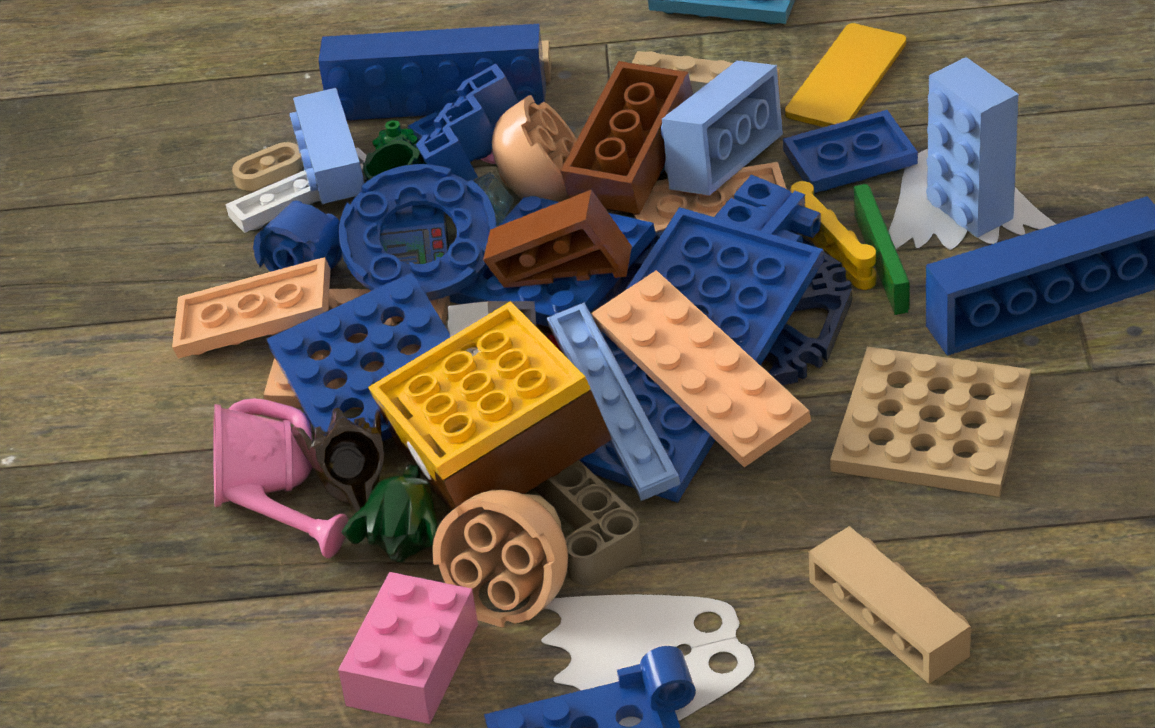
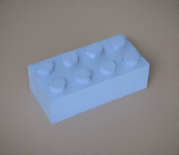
(722, 127)
(971, 146)

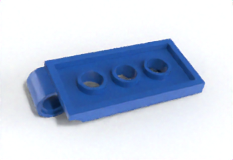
(642, 691)

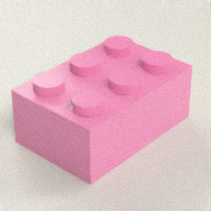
(408, 647)

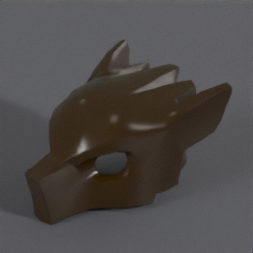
(345, 457)

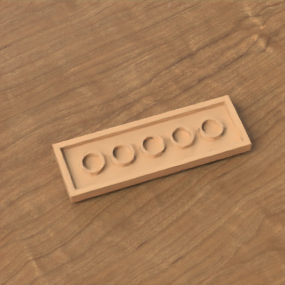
(701, 368)

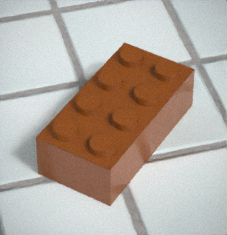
(622, 139)

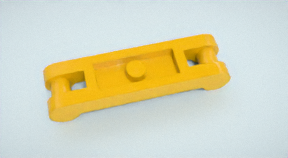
(840, 242)

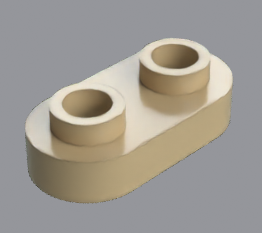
(267, 166)

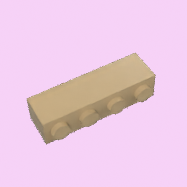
(890, 604)

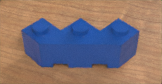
(467, 125)

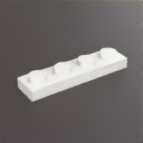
(265, 204)

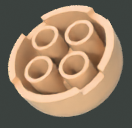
(531, 150)
(504, 541)

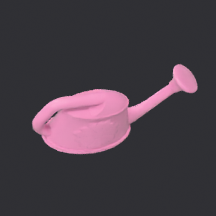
(263, 457)

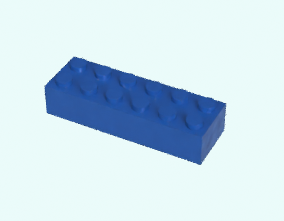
(423, 69)
(1041, 276)

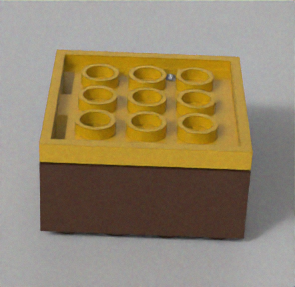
(491, 409)

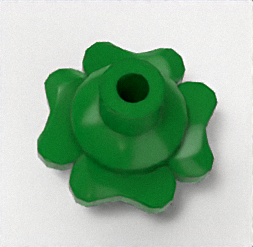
(392, 132)

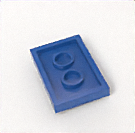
(850, 151)

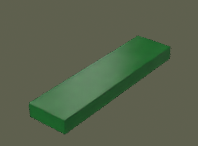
(887, 260)

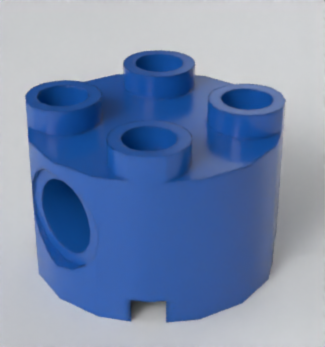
(298, 236)

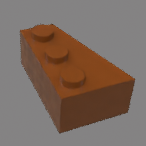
(558, 242)

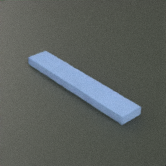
(629, 427)

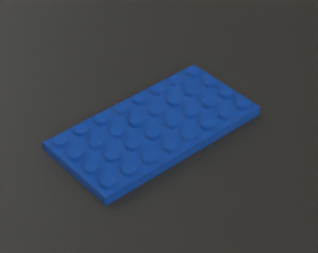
(743, 285)

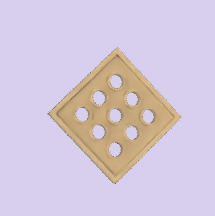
(940, 465)

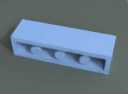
(326, 146)

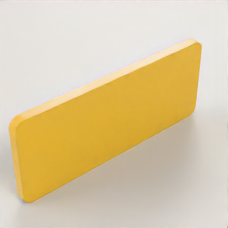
(846, 76)

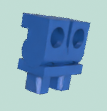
(771, 210)

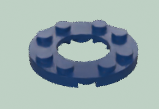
(408, 187)

